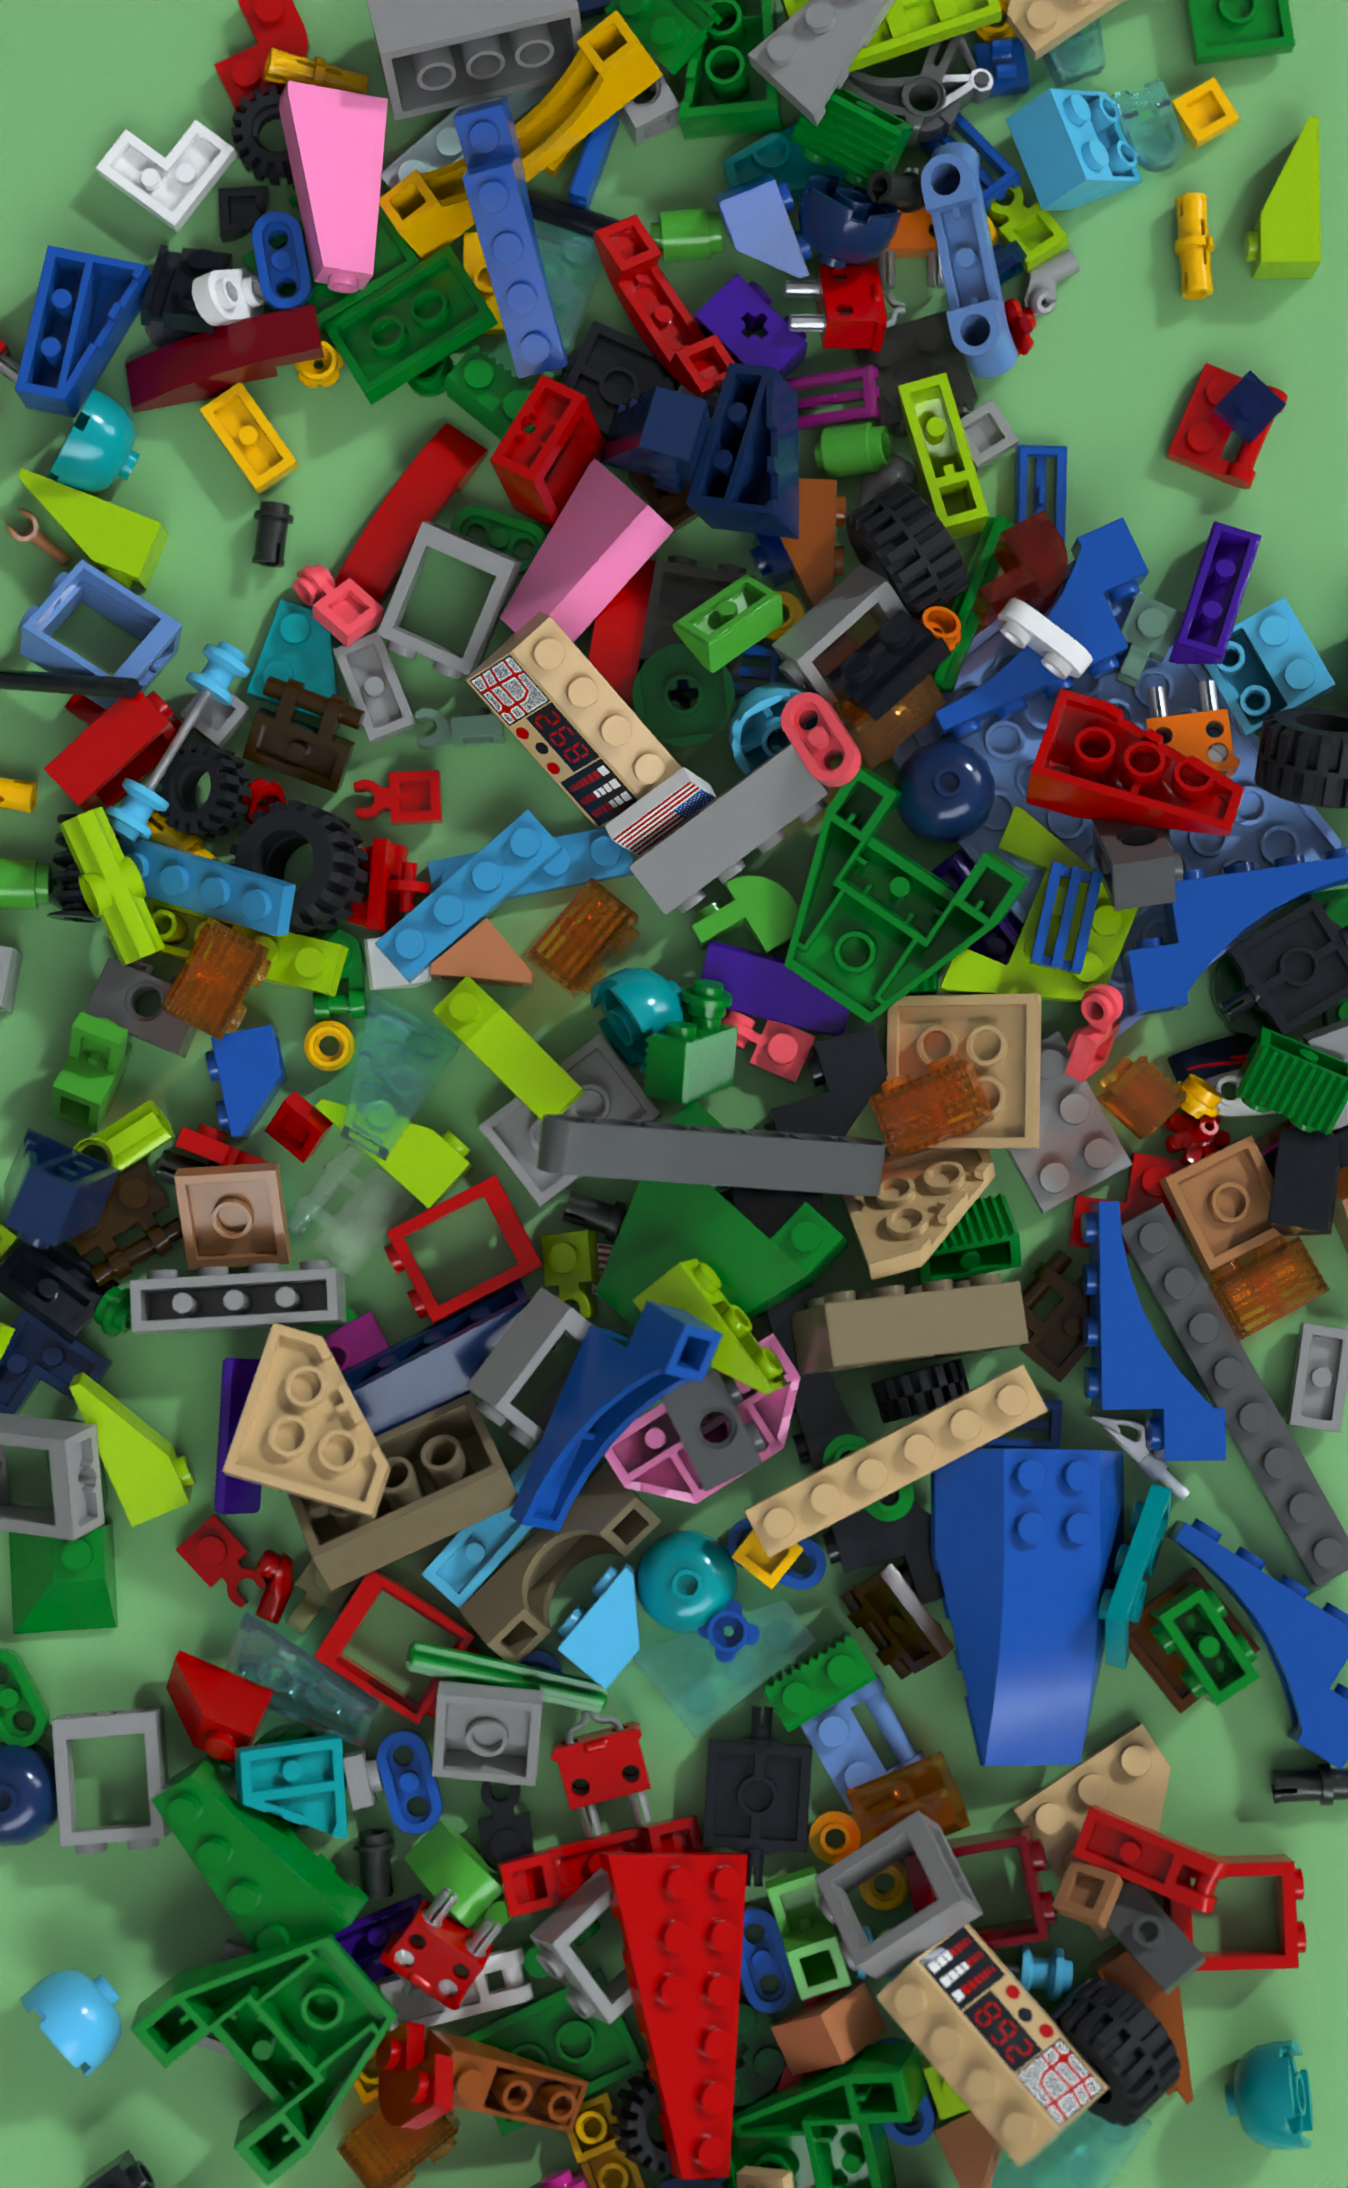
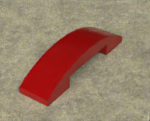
(656, 310)
(417, 496)
(620, 632)
(557, 1872)

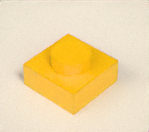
(1204, 113)
(754, 1559)

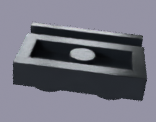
(170, 288)
(889, 665)
(53, 1287)

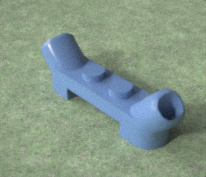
(967, 260)

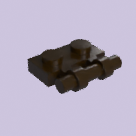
(296, 747)
(131, 1203)
(1058, 1339)
(896, 1622)

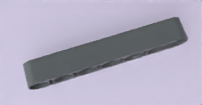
(710, 1155)

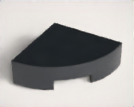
(240, 210)

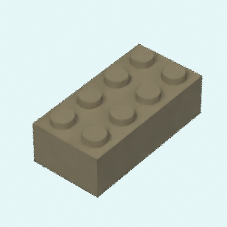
(908, 1324)
(438, 1484)

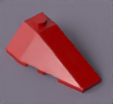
(1116, 772)

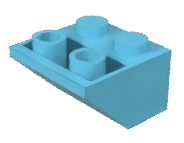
(1073, 148)
(1269, 667)
(606, 1632)

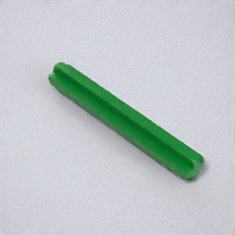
(980, 572)
(490, 1671)

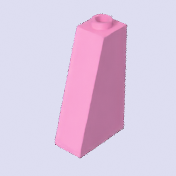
(337, 173)
(587, 554)

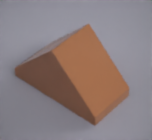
(485, 959)
(829, 2030)
(969, 2151)

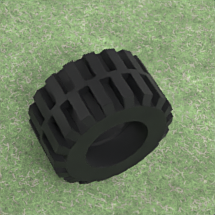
(908, 547)
(1305, 757)
(336, 864)
(1122, 2045)

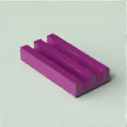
(868, 394)

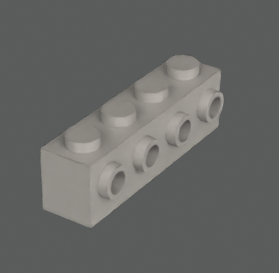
(728, 829)
(238, 1301)

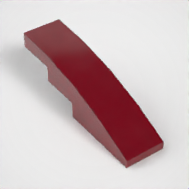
(236, 353)

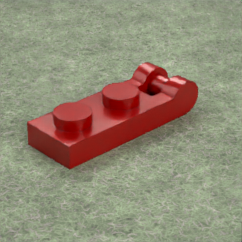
(1149, 1858)

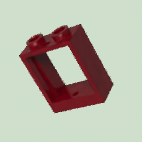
(1032, 1861)

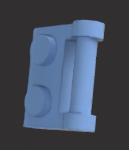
(846, 1748)

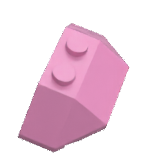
(654, 1460)

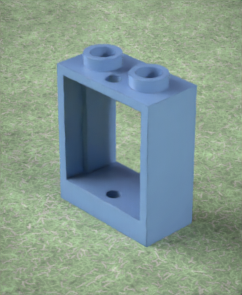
(86, 584)

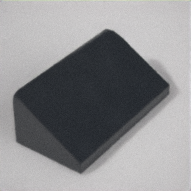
(1305, 1182)

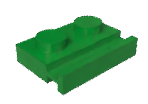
(668, 27)

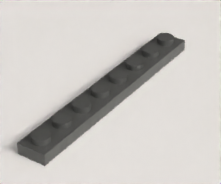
(1235, 1385)

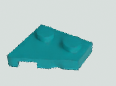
(296, 650)
(296, 1781)

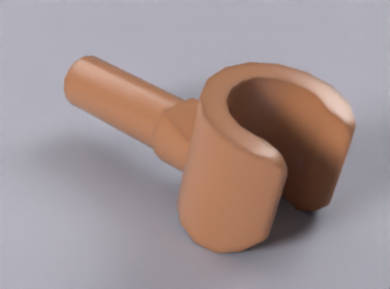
(38, 538)

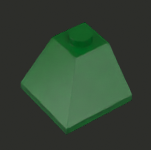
(63, 1582)

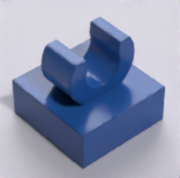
(1006, 64)

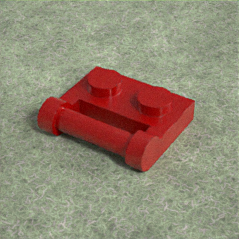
(1204, 435)

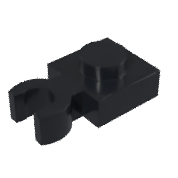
(506, 1832)

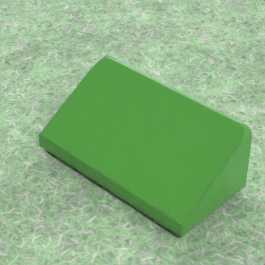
(730, 622)

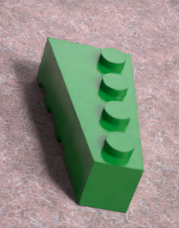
(722, 87)
(254, 1861)

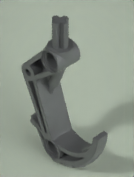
(934, 86)

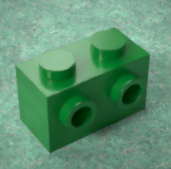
(1212, 1657)

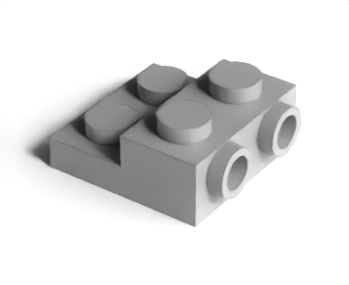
(487, 1733)

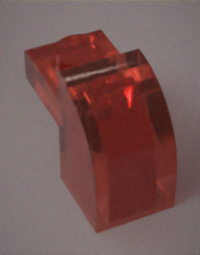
(1033, 567)

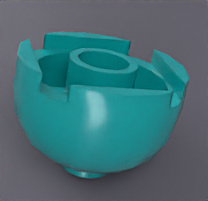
(97, 446)
(635, 1007)
(685, 1580)
(1272, 2096)

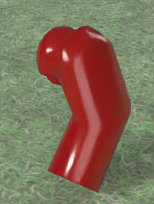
(279, 1587)

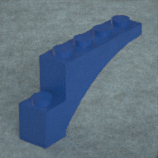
(508, 236)
(1103, 568)
(1210, 916)
(1129, 1361)
(604, 1393)
(1301, 1639)

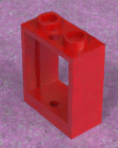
(562, 440)
(117, 746)
(510, 1225)
(332, 1648)
(1291, 1932)

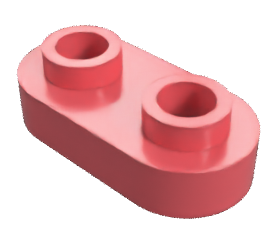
(823, 742)

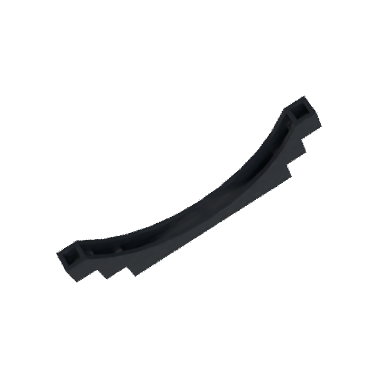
(850, 1072)

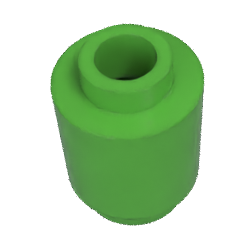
(687, 234)
(853, 449)
(24, 883)

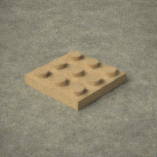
(995, 1034)

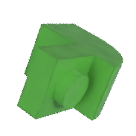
(759, 905)
(91, 1072)
(452, 1862)
(807, 1934)

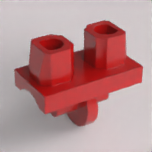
(390, 887)

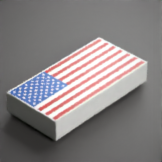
(660, 811)

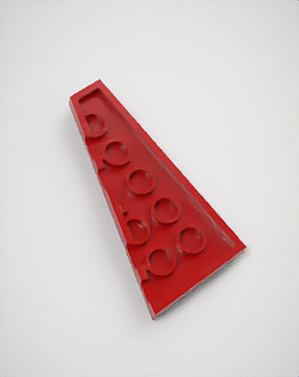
(684, 1975)

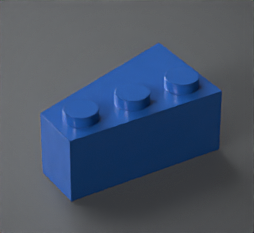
(77, 326)

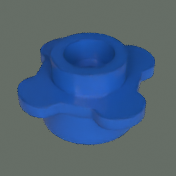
(743, 1632)

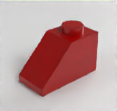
(217, 1705)

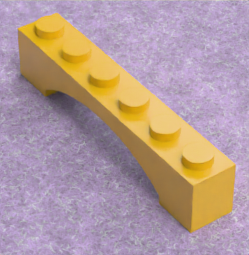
(601, 79)

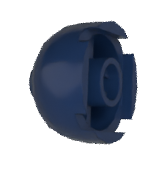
(844, 222)
(945, 792)
(26, 1793)

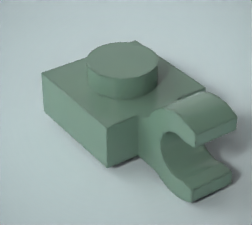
(1148, 633)
(472, 728)

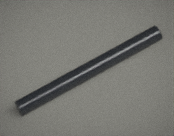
(69, 683)

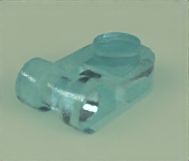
(1154, 140)

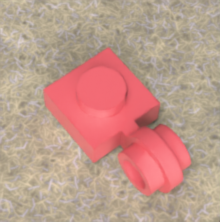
(342, 610)
(1093, 1043)
(778, 1049)

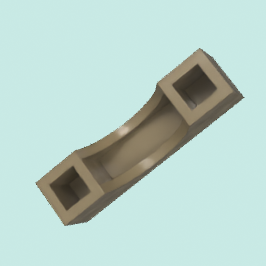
(515, 1602)

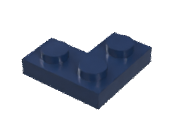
(43, 1355)

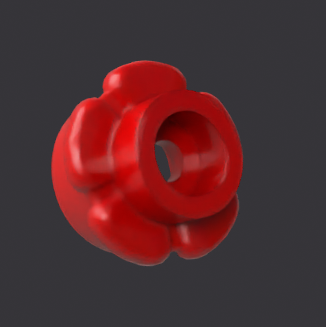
(261, 788)

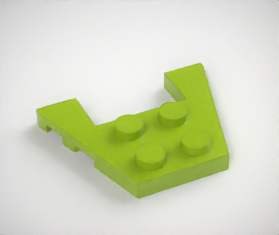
(974, 973)

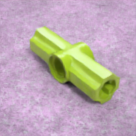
(111, 886)
(131, 1136)

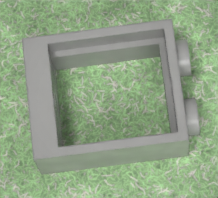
(468, 551)
(828, 621)
(516, 1360)
(71, 1451)
(105, 1724)
(920, 1932)
(561, 1962)

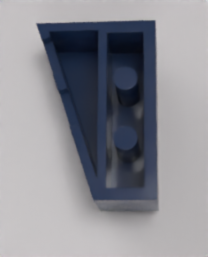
(658, 437)
(750, 456)
(54, 1191)

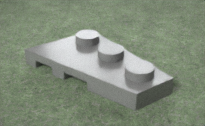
(815, 49)

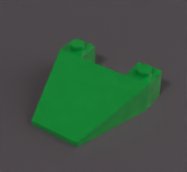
(877, 918)
(694, 1221)
(294, 2021)
(833, 2121)

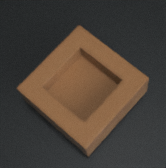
(1088, 1894)

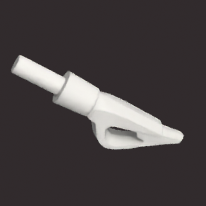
(1140, 1453)

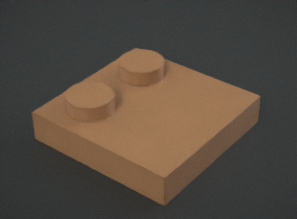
(1223, 1202)
(233, 1215)

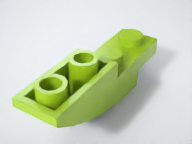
(294, 958)

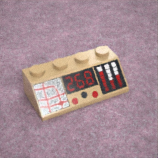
(571, 721)
(992, 2043)

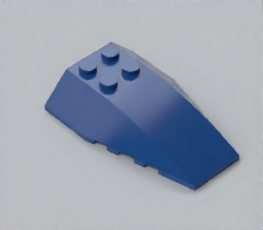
(1023, 1573)

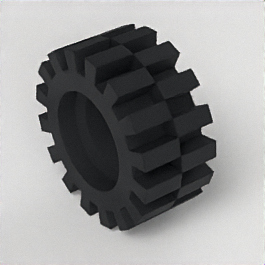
(246, 137)
(224, 796)
(919, 1390)
(633, 2125)

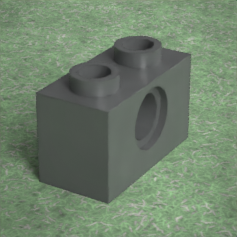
(1136, 864)
(117, 1000)
(714, 1460)

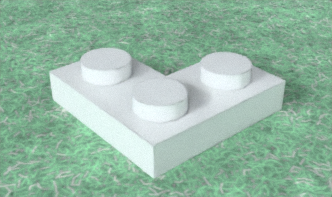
(169, 185)

